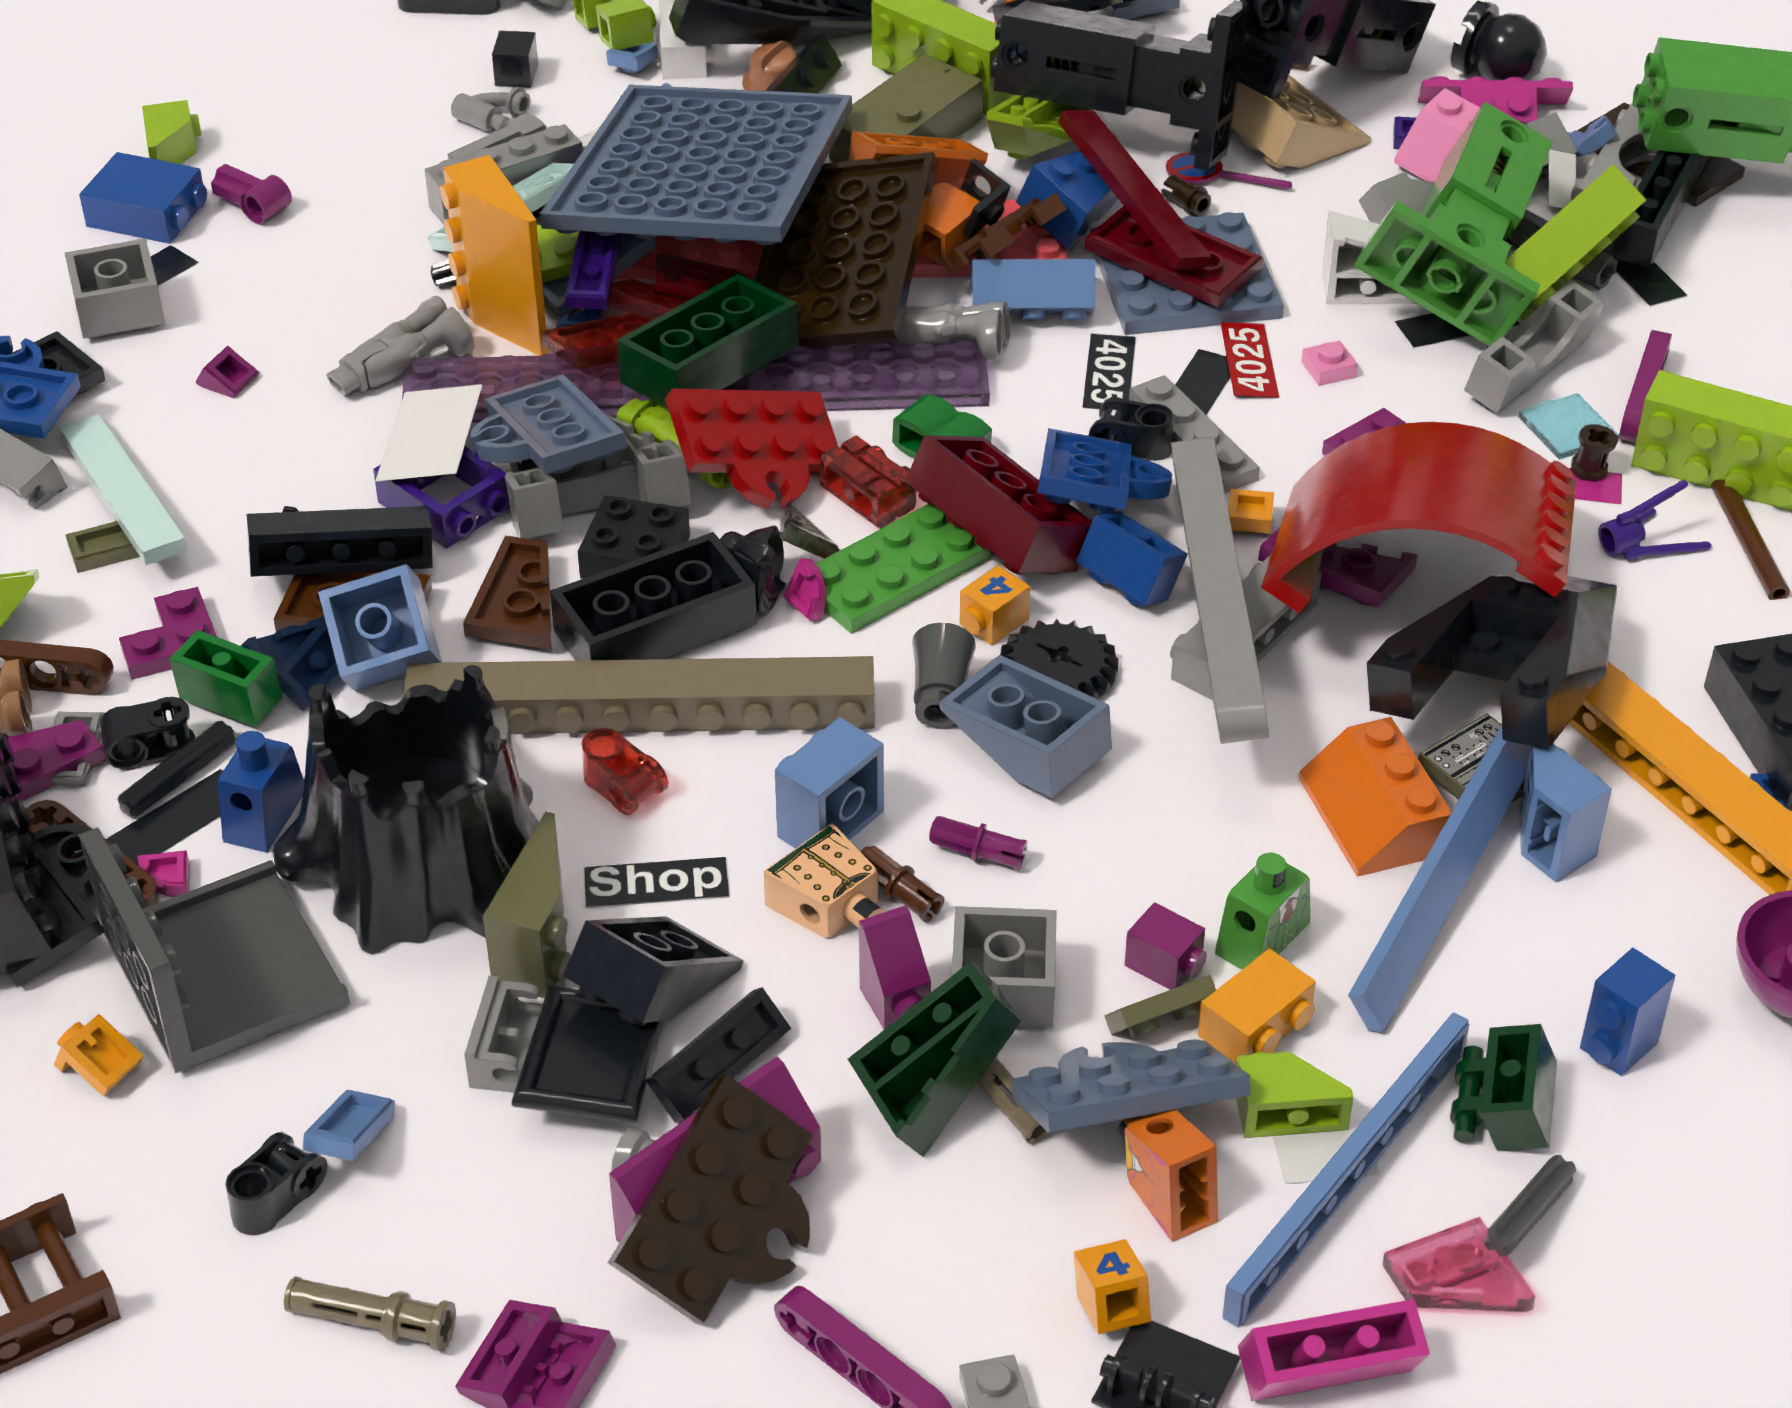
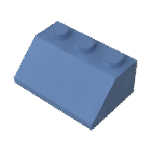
(1036, 286)

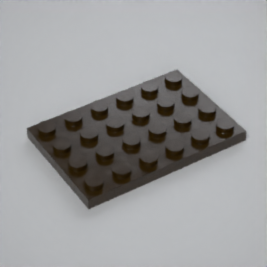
(853, 249)

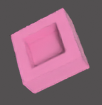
(1329, 363)

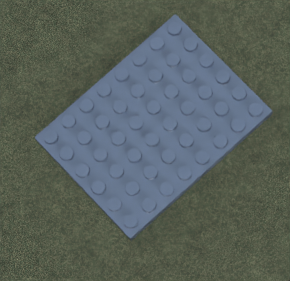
(699, 164)

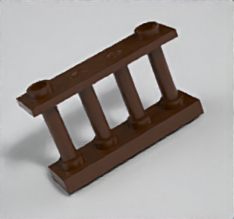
(61, 1315)

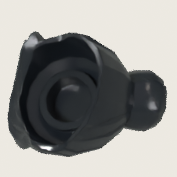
(762, 559)

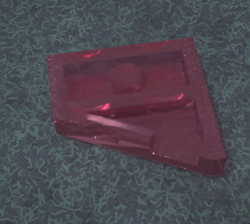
(1458, 1272)

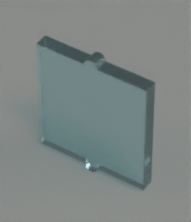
(1560, 421)

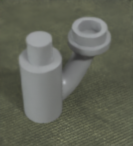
(483, 109)

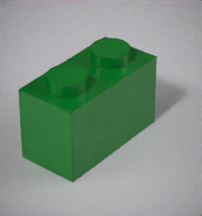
(226, 678)

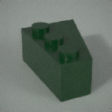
(935, 1055)

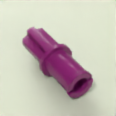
(978, 842)

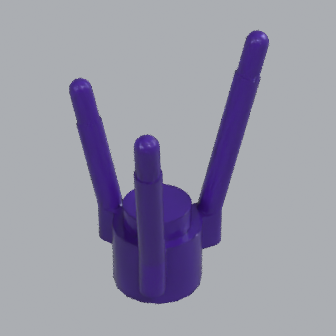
(1627, 530)

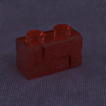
(867, 481)

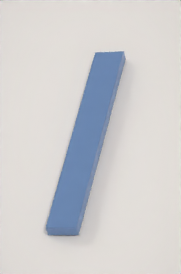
(1439, 883)
(1344, 1171)

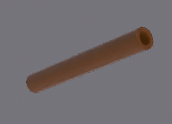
(1751, 541)

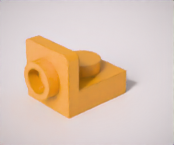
(97, 1054)

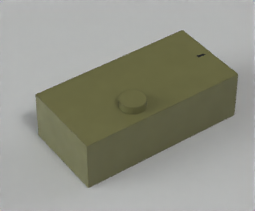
(917, 101)

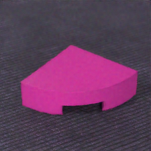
(807, 590)
(169, 871)

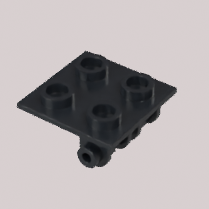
(1164, 1371)

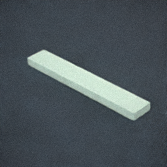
(123, 489)

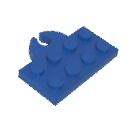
(30, 393)
(1098, 472)

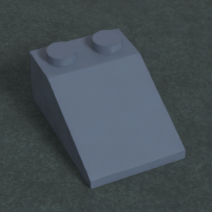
(1031, 724)

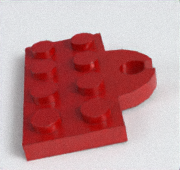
(753, 438)

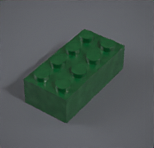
(709, 340)

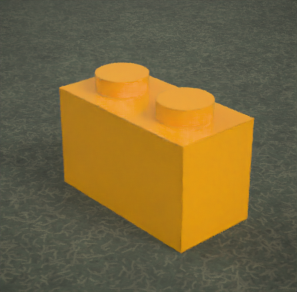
(1257, 1007)

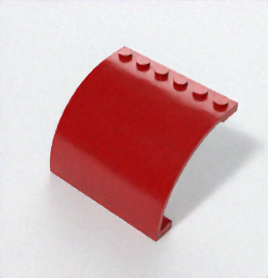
(1428, 479)

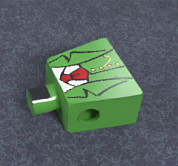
(1273, 901)

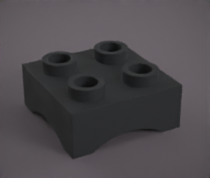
(629, 531)

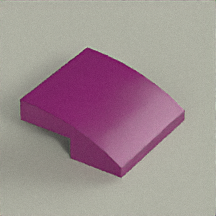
(535, 1360)

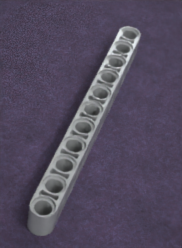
(1219, 593)

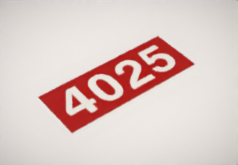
(1249, 359)

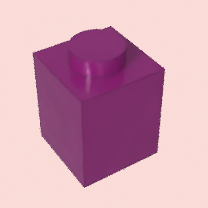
(1165, 947)

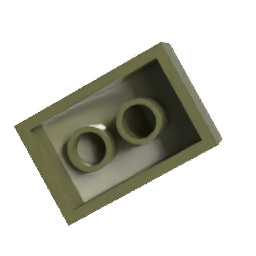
(526, 916)

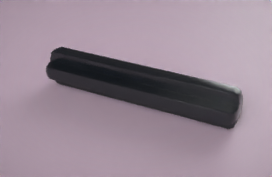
(176, 769)

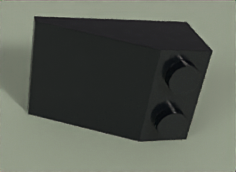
(647, 966)

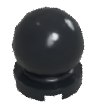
(1499, 44)

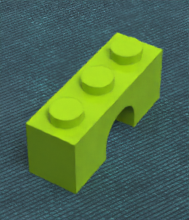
(620, 22)

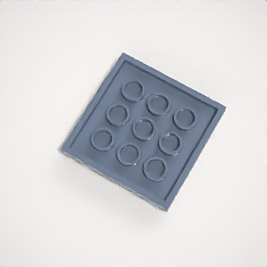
(1155, 307)

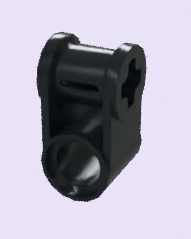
(1136, 423)
(142, 733)
(272, 1183)

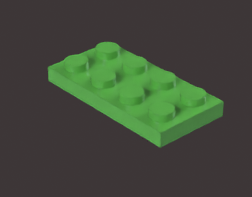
(896, 566)

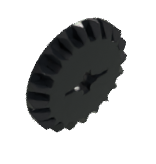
(1090, 659)

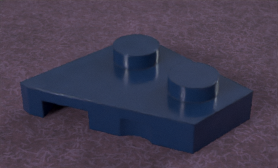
(301, 658)

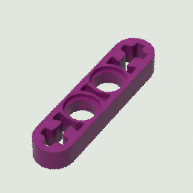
(1652, 361)
(854, 1353)

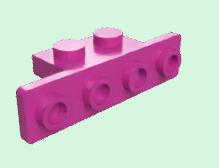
(1511, 96)

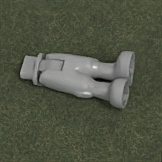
(946, 322)
(401, 344)

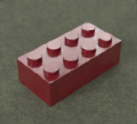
(998, 504)

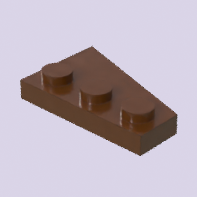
(514, 596)

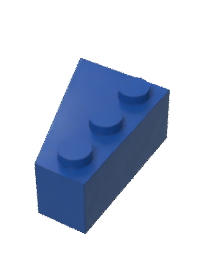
(1079, 189)

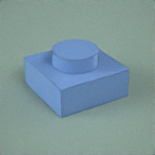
(633, 58)

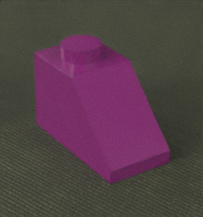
(891, 964)

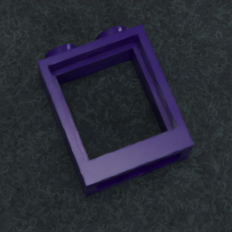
(457, 517)

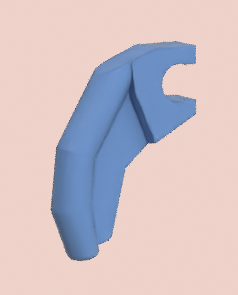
(1594, 138)

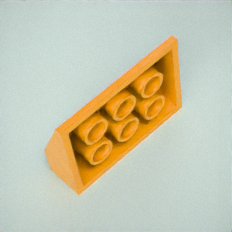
(494, 253)

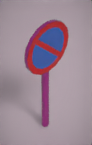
(1183, 164)

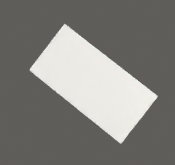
(1561, 178)

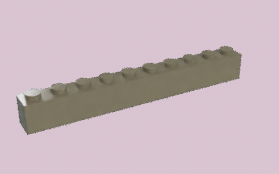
(670, 693)

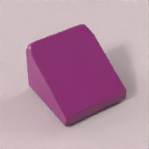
(227, 373)

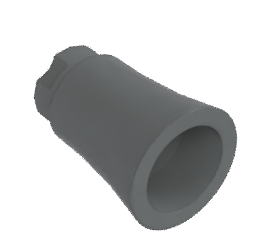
(941, 665)

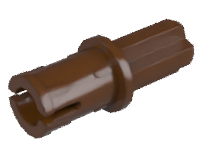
(902, 884)

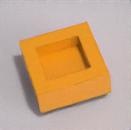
(1251, 510)

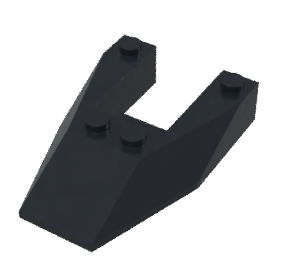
(764, 21)
(1509, 632)

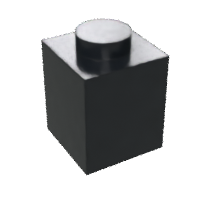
(515, 59)

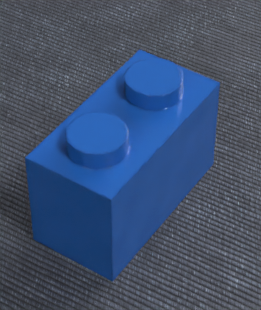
(1131, 558)
(1627, 1011)

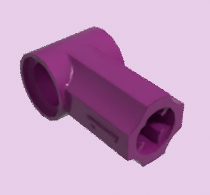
(255, 196)

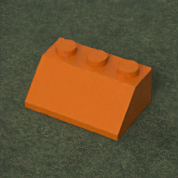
(951, 154)
(1375, 797)

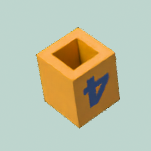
(994, 605)
(1112, 1286)

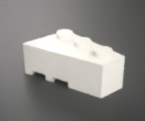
(1342, 280)

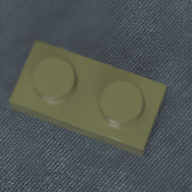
(1143, 1015)

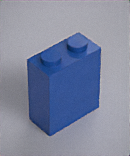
(143, 197)

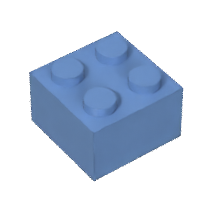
(379, 626)
(828, 782)

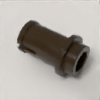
(1193, 199)

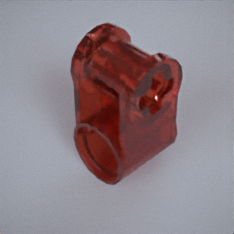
(620, 770)

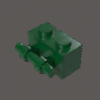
(1515, 1087)

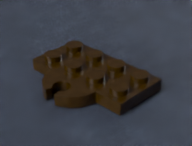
(719, 1204)

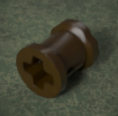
(1595, 445)

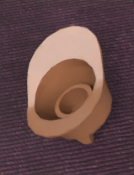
(767, 64)

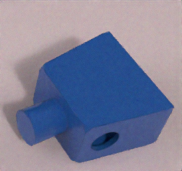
(258, 791)

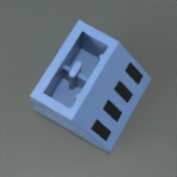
(1561, 812)

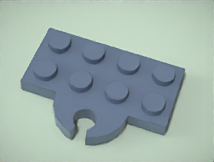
(546, 424)
(1127, 1083)

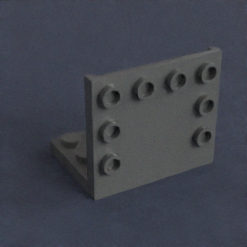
(214, 960)

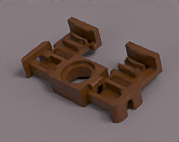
(1001, 234)

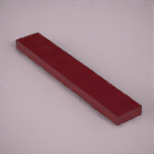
(1134, 190)

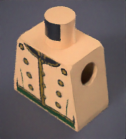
(823, 884)

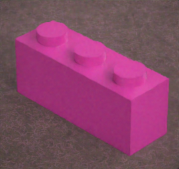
(1333, 1349)

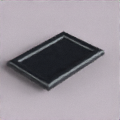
(586, 1059)

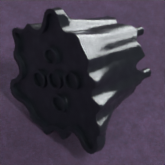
(409, 810)

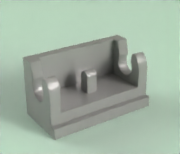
(26, 468)
(501, 1035)

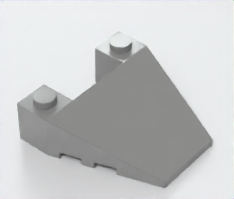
(639, 472)

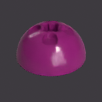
(1766, 951)

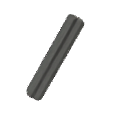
(1530, 1205)

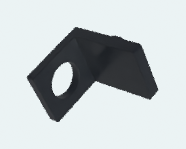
(991, 205)

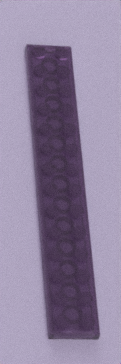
(844, 375)

